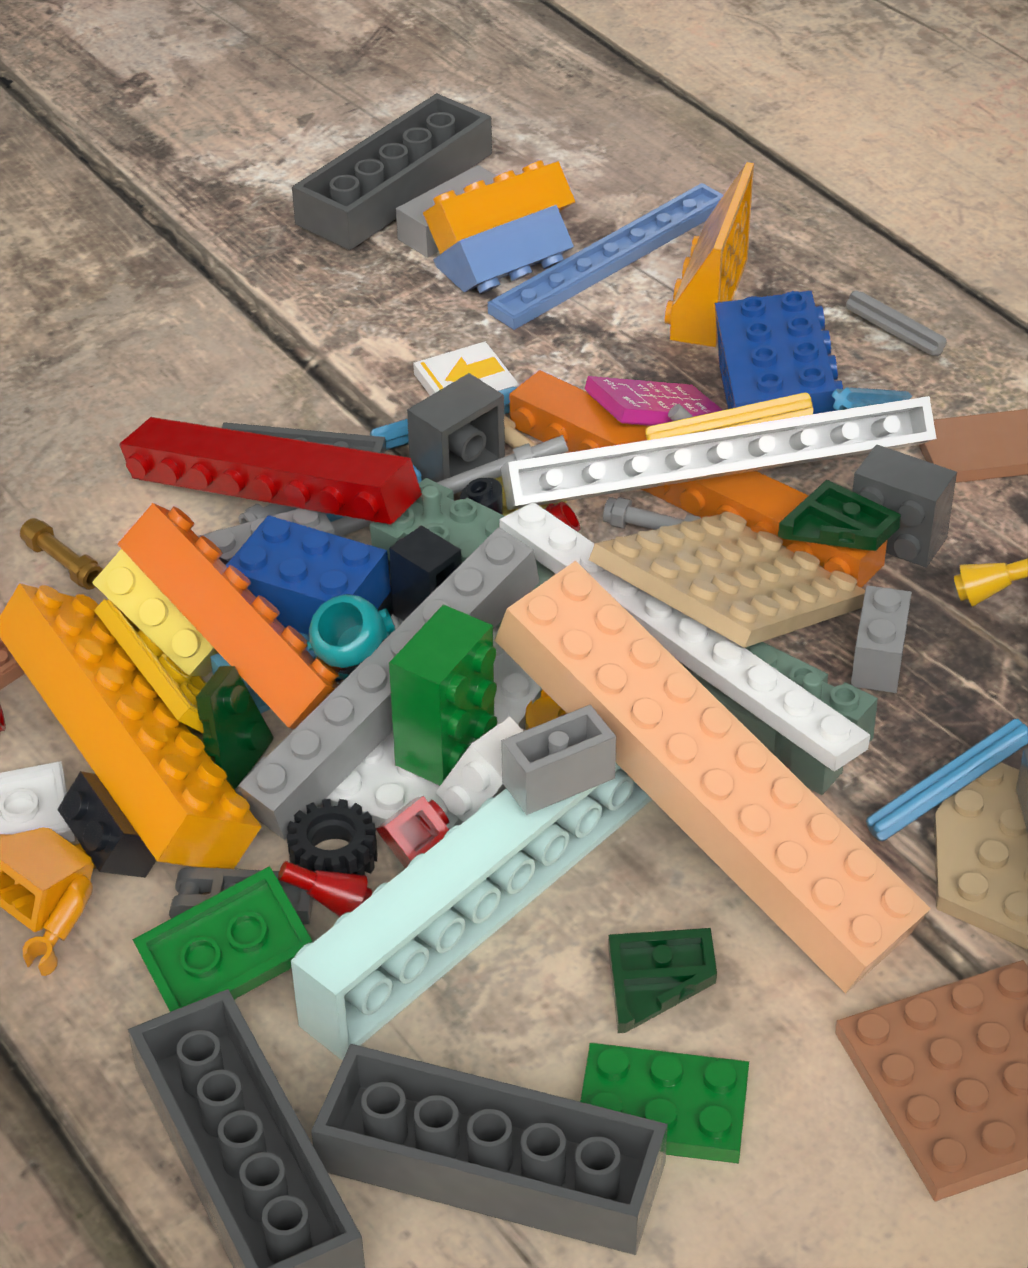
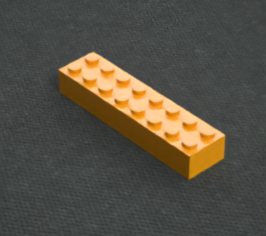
(126, 731)

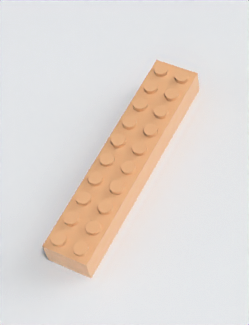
(713, 776)

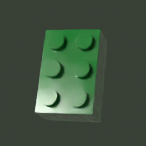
(442, 693)

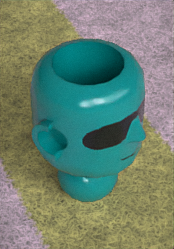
(347, 632)

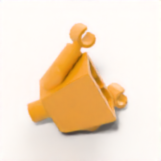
(44, 887)

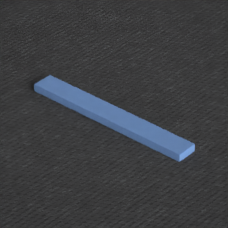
(604, 257)

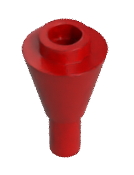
(333, 890)

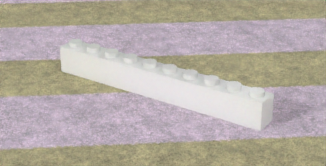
(717, 453)

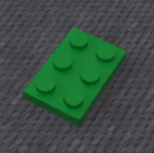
(224, 942)
(691, 1093)

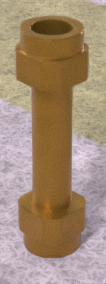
(40, 537)

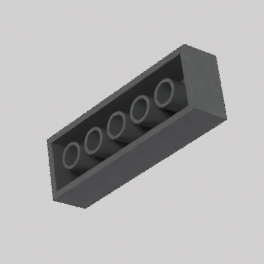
(394, 165)
(242, 1140)
(491, 1148)

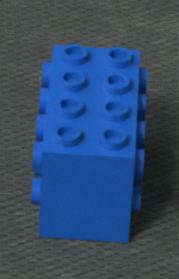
(775, 350)

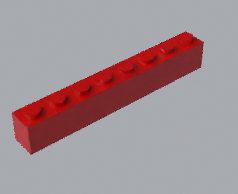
(272, 469)

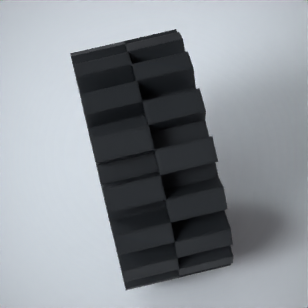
(333, 823)

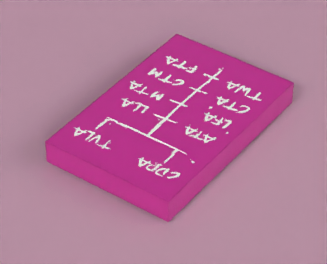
(646, 401)

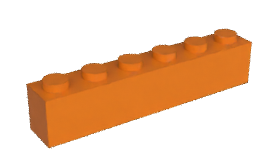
(228, 614)

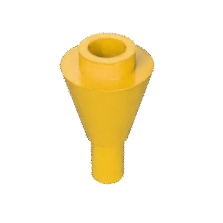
(983, 580)

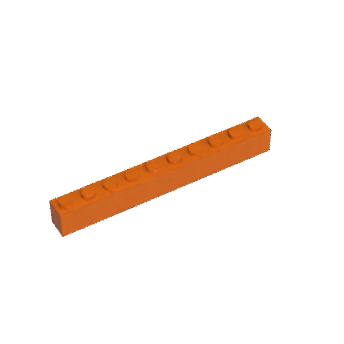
(554, 408)

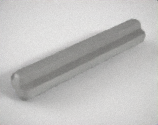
(896, 323)

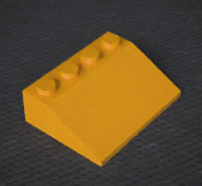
(714, 265)

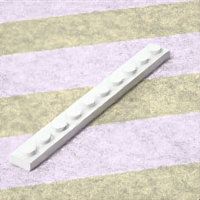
(707, 653)

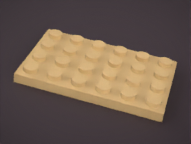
(730, 577)

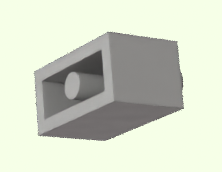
(881, 639)
(558, 759)

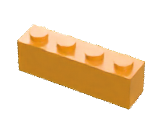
(498, 203)

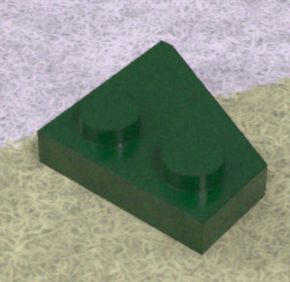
(840, 519)
(232, 724)
(658, 971)

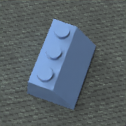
(506, 251)

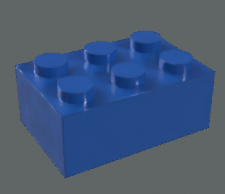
(305, 567)

